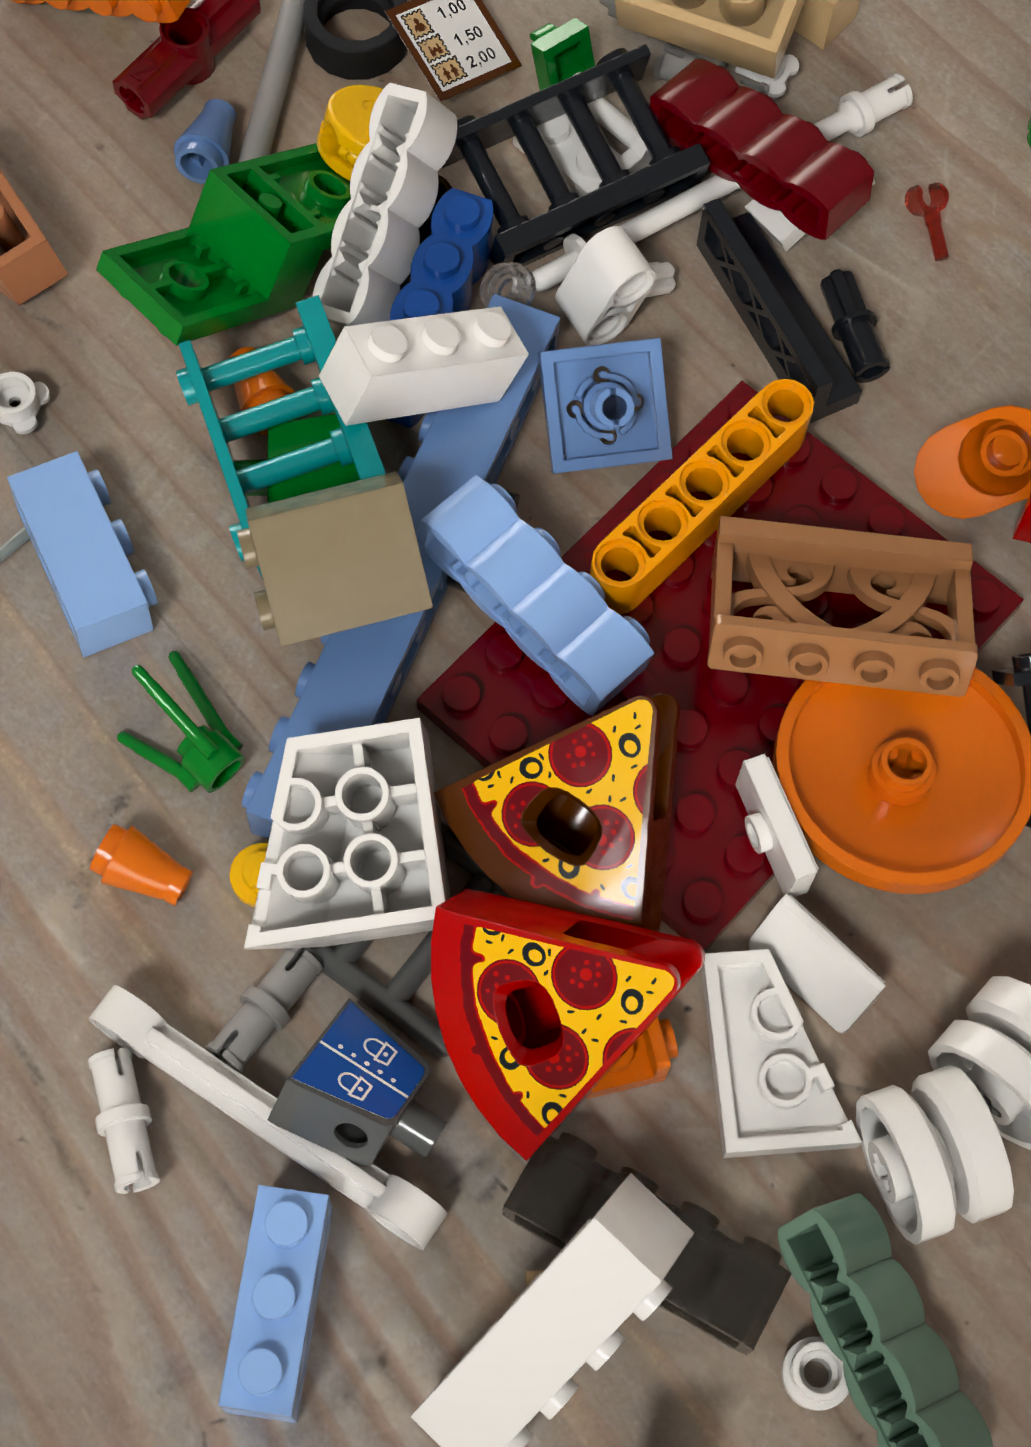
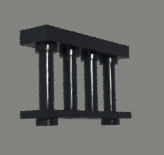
(619, 193)

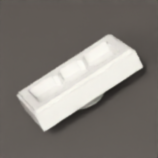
(774, 827)

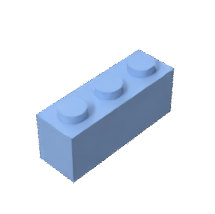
(83, 553)
(276, 1304)

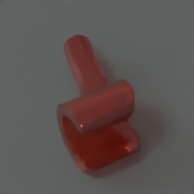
(931, 214)

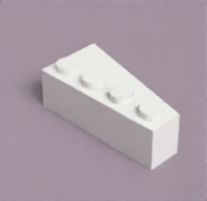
(559, 1324)

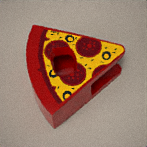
(544, 1003)

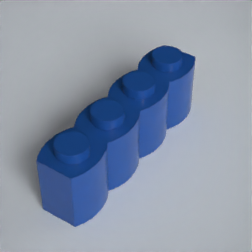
(447, 263)

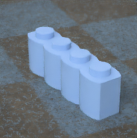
(534, 595)

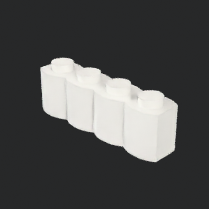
(389, 202)

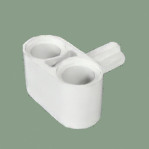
(610, 285)

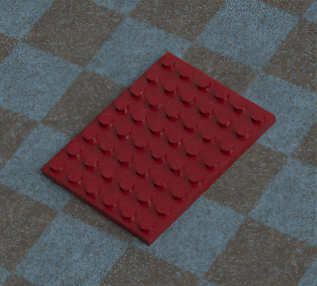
(503, 702)

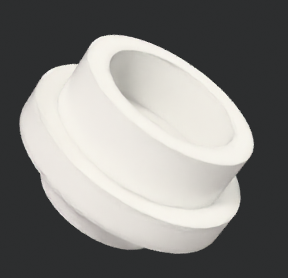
(794, 1380)

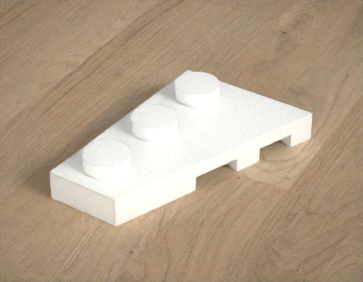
(765, 1071)

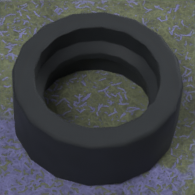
(351, 57)

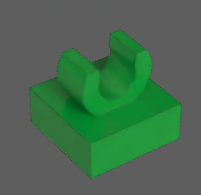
(561, 51)

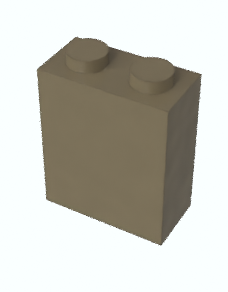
(335, 559)

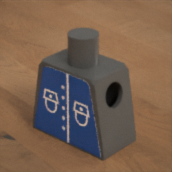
(358, 1091)

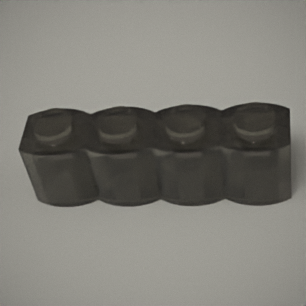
(715, 1281)

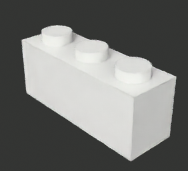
(422, 364)

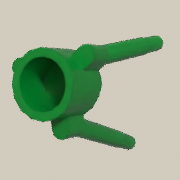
(207, 755)

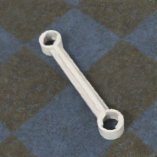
(386, 1197)

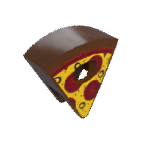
(579, 814)

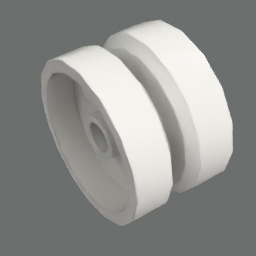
(995, 1053)
(934, 1154)

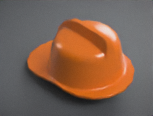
(977, 463)

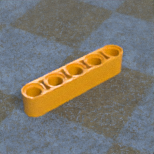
(710, 471)

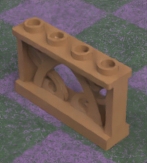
(882, 570)

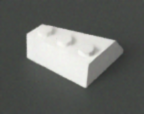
(352, 840)

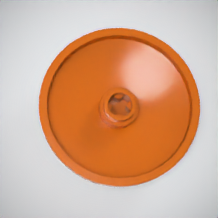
(906, 782)

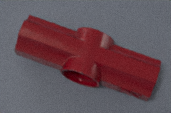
(182, 53)

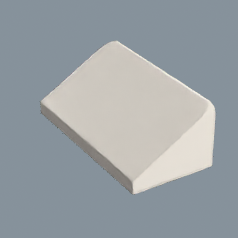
(817, 964)

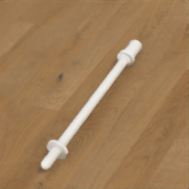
(855, 115)

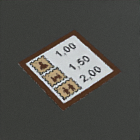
(453, 43)

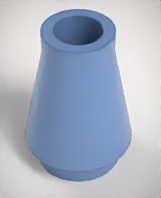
(206, 141)

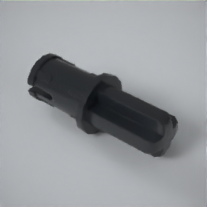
(854, 326)

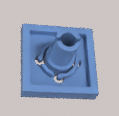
(633, 370)

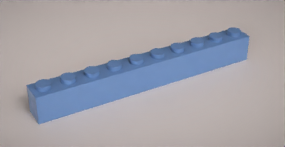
(368, 664)

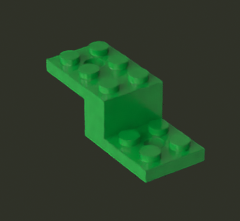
(244, 249)

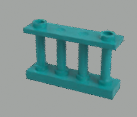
(311, 344)

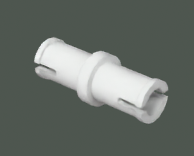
(123, 1120)

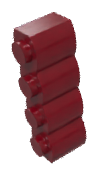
(766, 152)

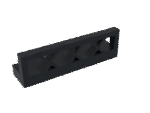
(774, 309)

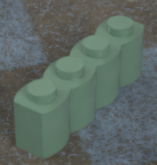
(878, 1328)

